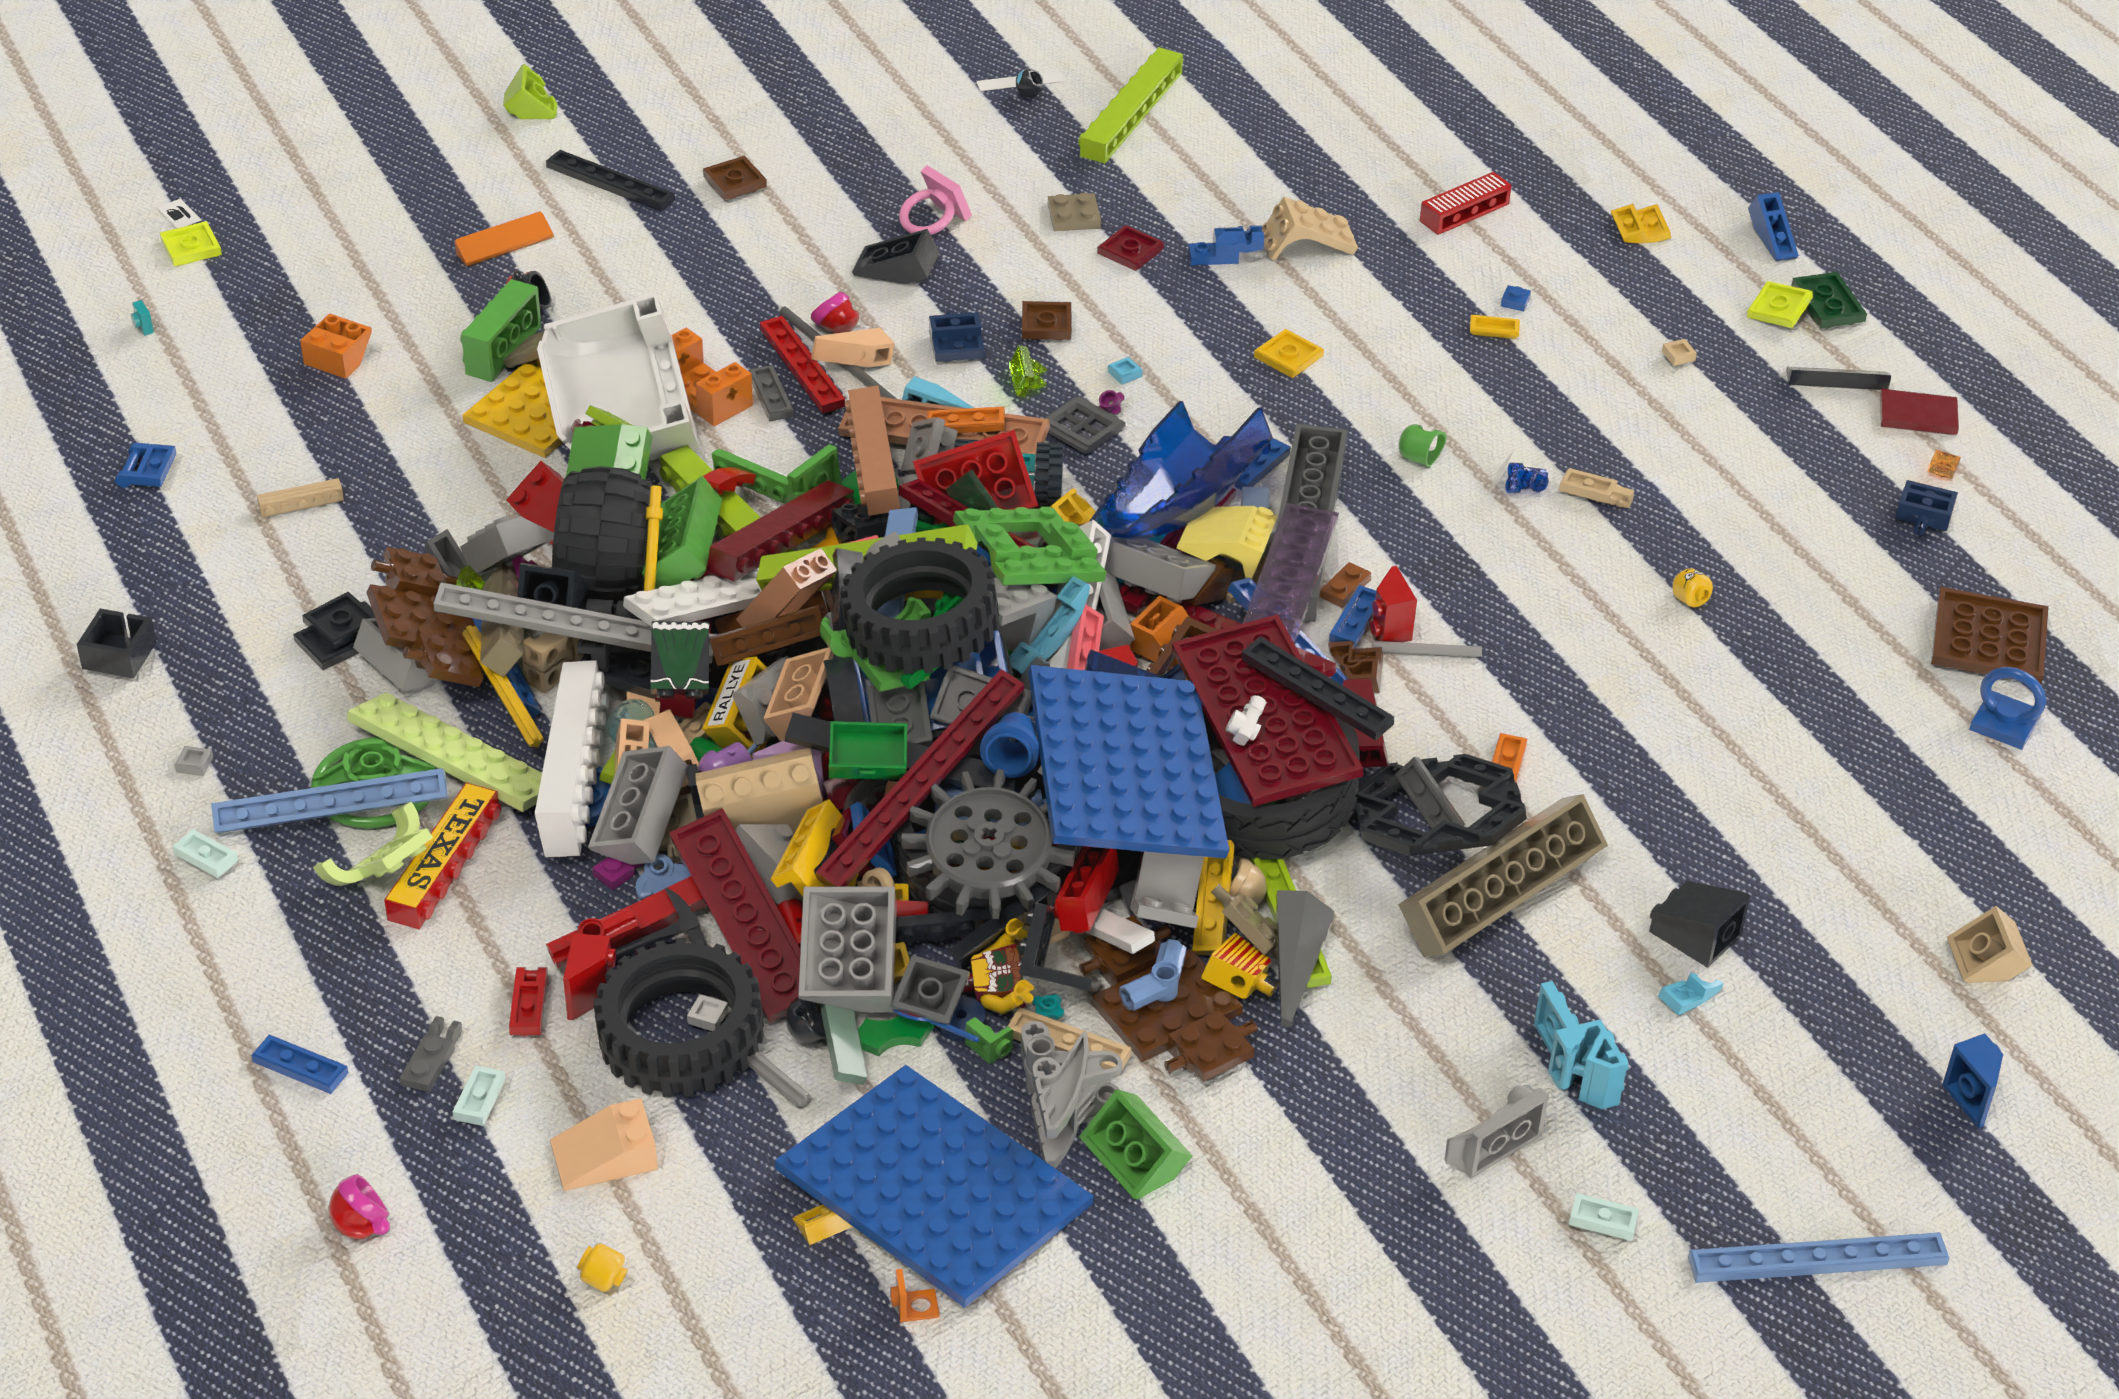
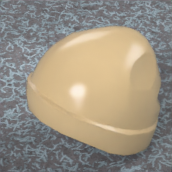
(1249, 881)

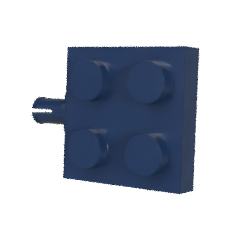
(956, 336)
(1926, 506)

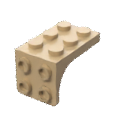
(1296, 221)

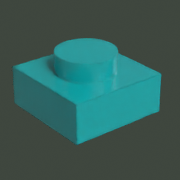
(142, 318)

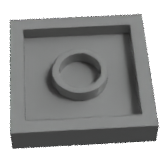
(926, 439)

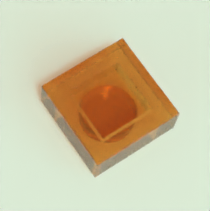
(1944, 464)

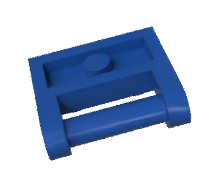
(152, 468)

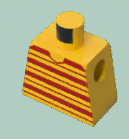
(1240, 968)

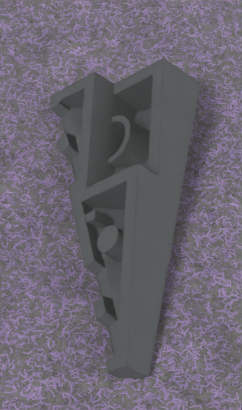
(1301, 932)

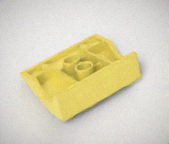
(1231, 532)

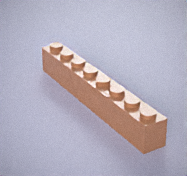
(871, 450)

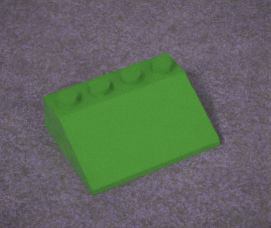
(611, 446)

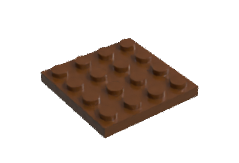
(1989, 633)

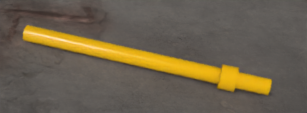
(653, 515)

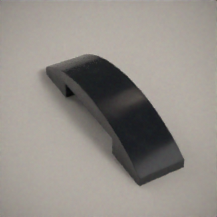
(843, 690)

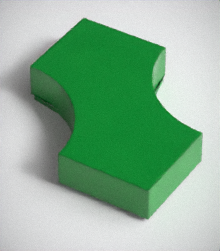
(883, 1034)

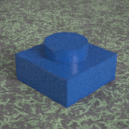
(1515, 298)

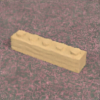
(300, 497)

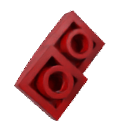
(728, 479)

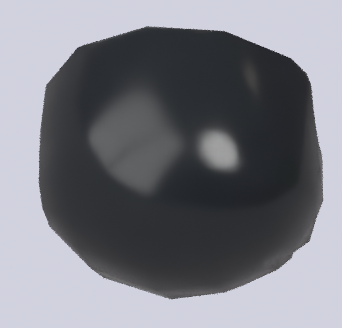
(804, 1021)

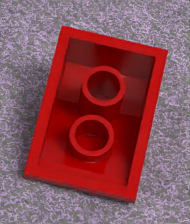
(538, 496)

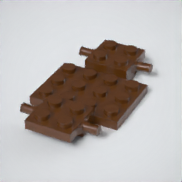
(409, 621)
(1190, 1026)

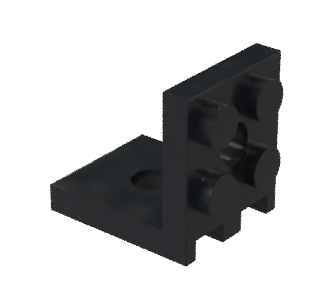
(1035, 950)

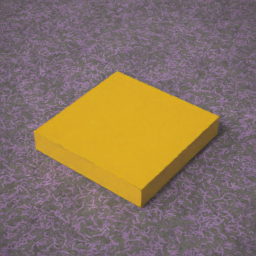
(1289, 353)

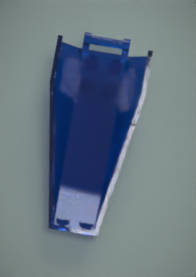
(1180, 475)

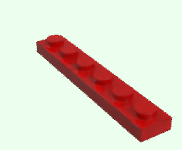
(802, 366)

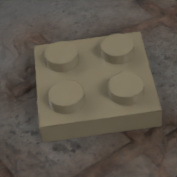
(1074, 212)

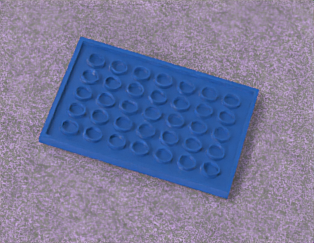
(1126, 762)
(934, 1184)

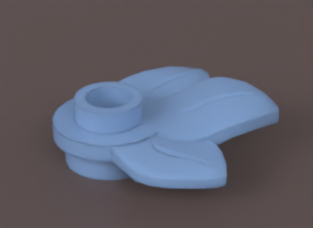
(656, 880)

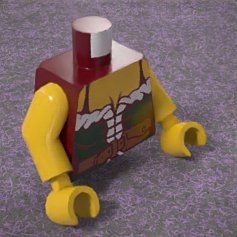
(997, 974)

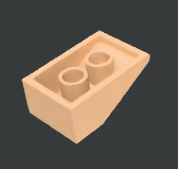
(606, 1146)

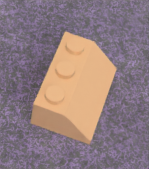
(797, 690)

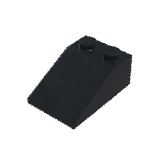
(899, 259)

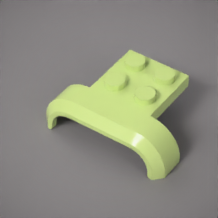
(406, 842)

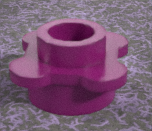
(1108, 397)

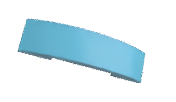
(1057, 630)

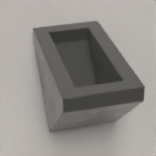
(447, 553)

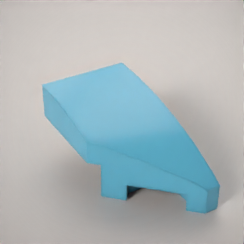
(1689, 994)

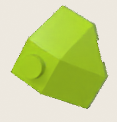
(527, 96)

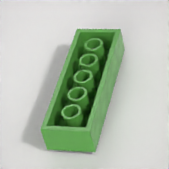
(686, 533)

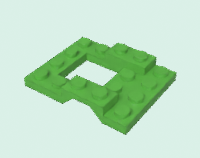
(1066, 556)

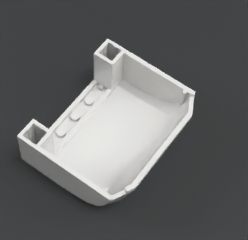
(622, 364)

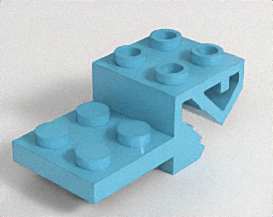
(1580, 1051)

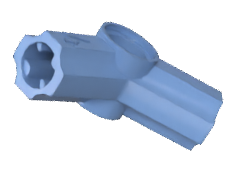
(1161, 982)

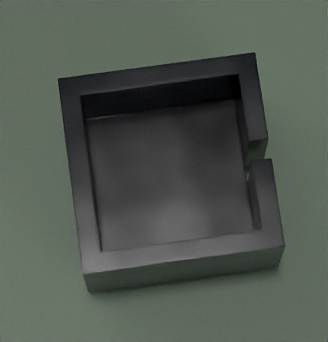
(109, 649)

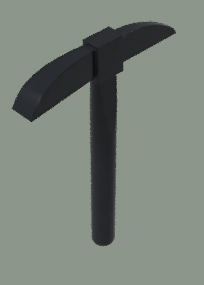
(687, 924)

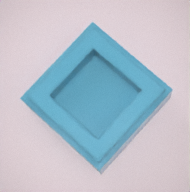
(1125, 370)

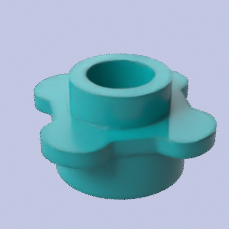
(1049, 1006)

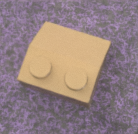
(1989, 948)

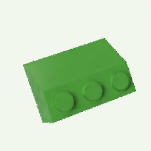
(1134, 1144)

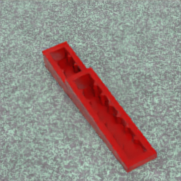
(658, 912)

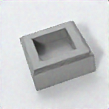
(193, 760)

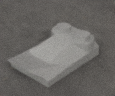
(754, 699)
(1501, 1134)

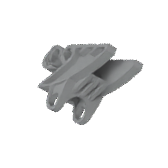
(1063, 1087)

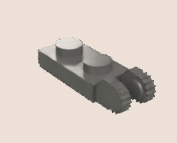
(431, 1056)

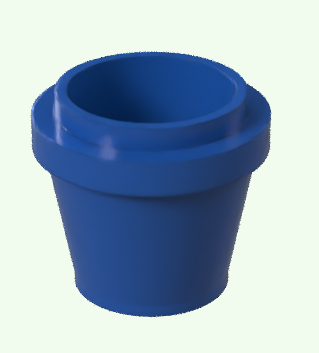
(1011, 746)

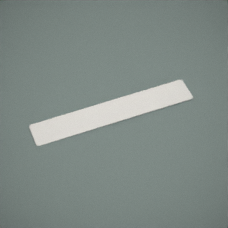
(1009, 82)

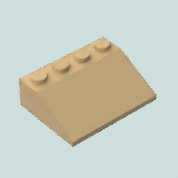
(763, 789)

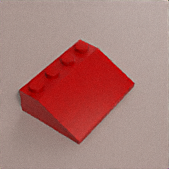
(994, 461)

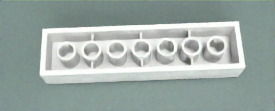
(571, 759)

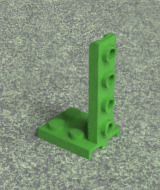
(811, 473)

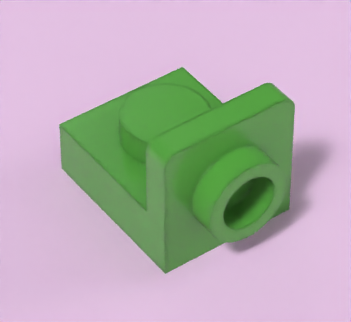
(990, 1045)

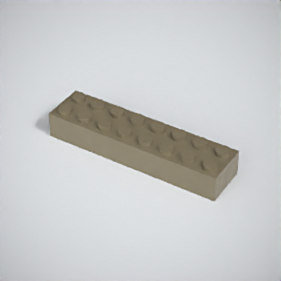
(1503, 875)

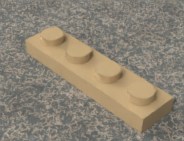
(1067, 1035)

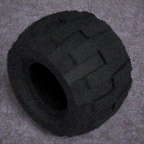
(603, 530)

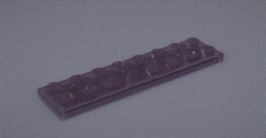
(1293, 566)

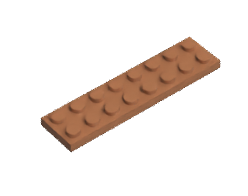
(902, 413)

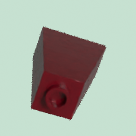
(1371, 752)

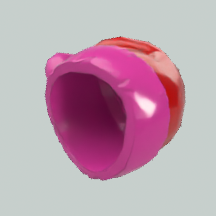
(836, 314)
(357, 1209)

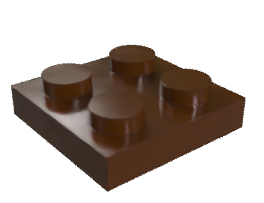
(734, 177)
(1046, 320)

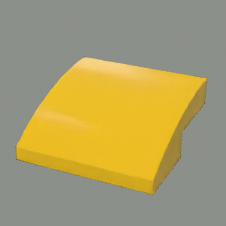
(1641, 225)

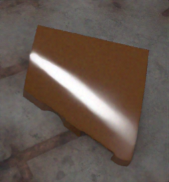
(1359, 662)

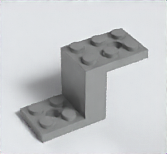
(1023, 611)
(1167, 888)

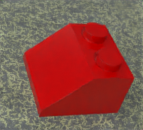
(1393, 609)
(585, 968)

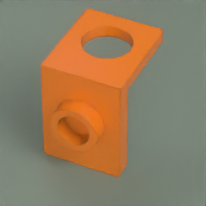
(904, 1299)

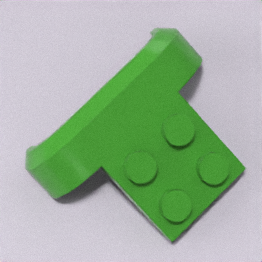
(882, 679)

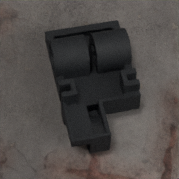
(601, 651)

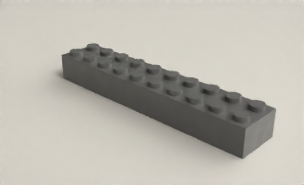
(1314, 479)

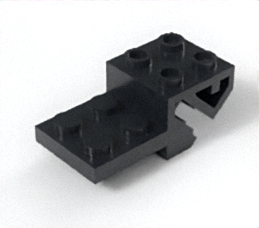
(854, 523)

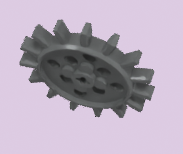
(986, 844)

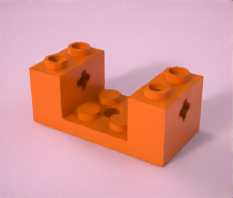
(711, 393)

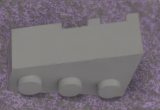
(766, 847)

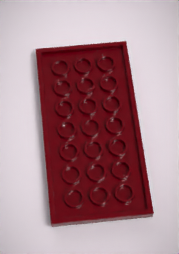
(1297, 740)

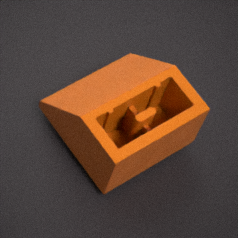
(335, 345)
(1156, 627)

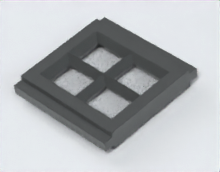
(1083, 425)

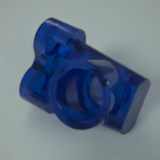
(1525, 478)

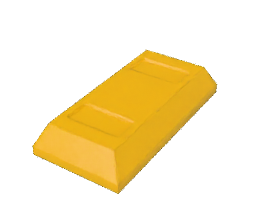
(1494, 326)

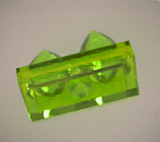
(1025, 371)

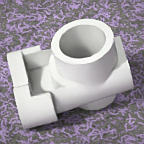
(1244, 724)

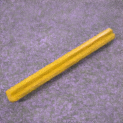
(506, 693)

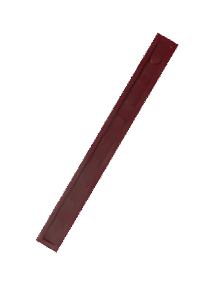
(917, 782)

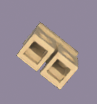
(545, 657)

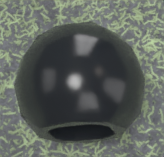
(1029, 82)

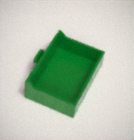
(868, 750)

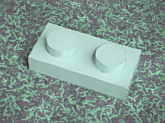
(205, 853)
(479, 1095)
(1604, 1216)

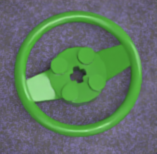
(363, 761)

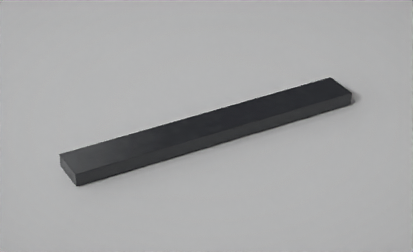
(816, 735)

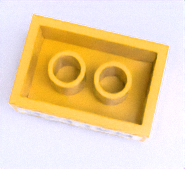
(724, 720)

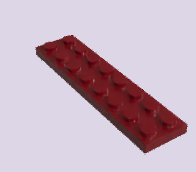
(742, 907)

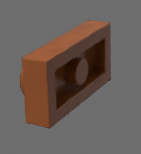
(1344, 584)

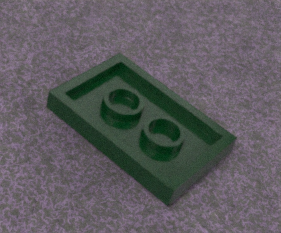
(1832, 300)

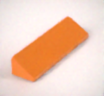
(503, 238)

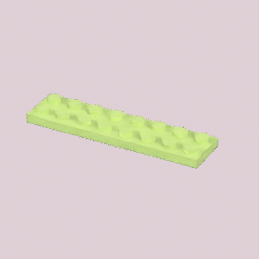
(448, 749)

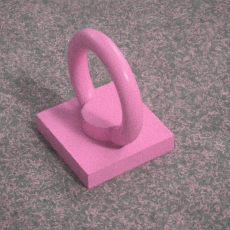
(944, 194)

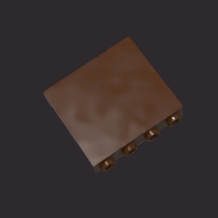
(742, 642)

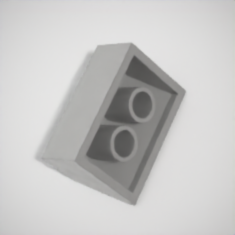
(389, 659)

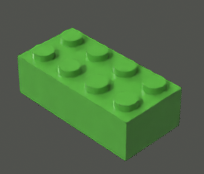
(500, 329)

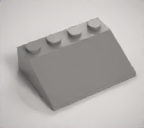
(848, 947)

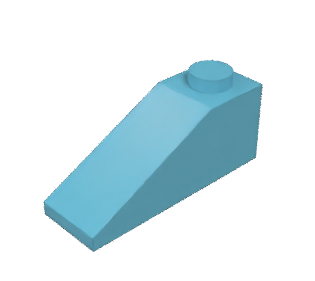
(928, 392)

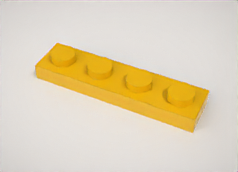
(1211, 921)

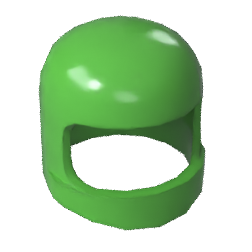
(1415, 444)

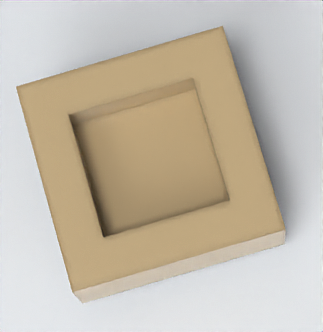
(1679, 352)

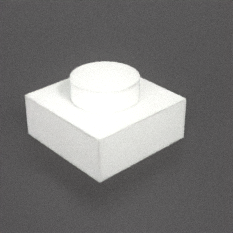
(707, 1012)

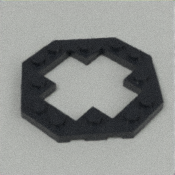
(1500, 794)

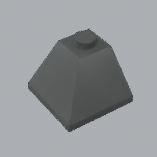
(930, 989)

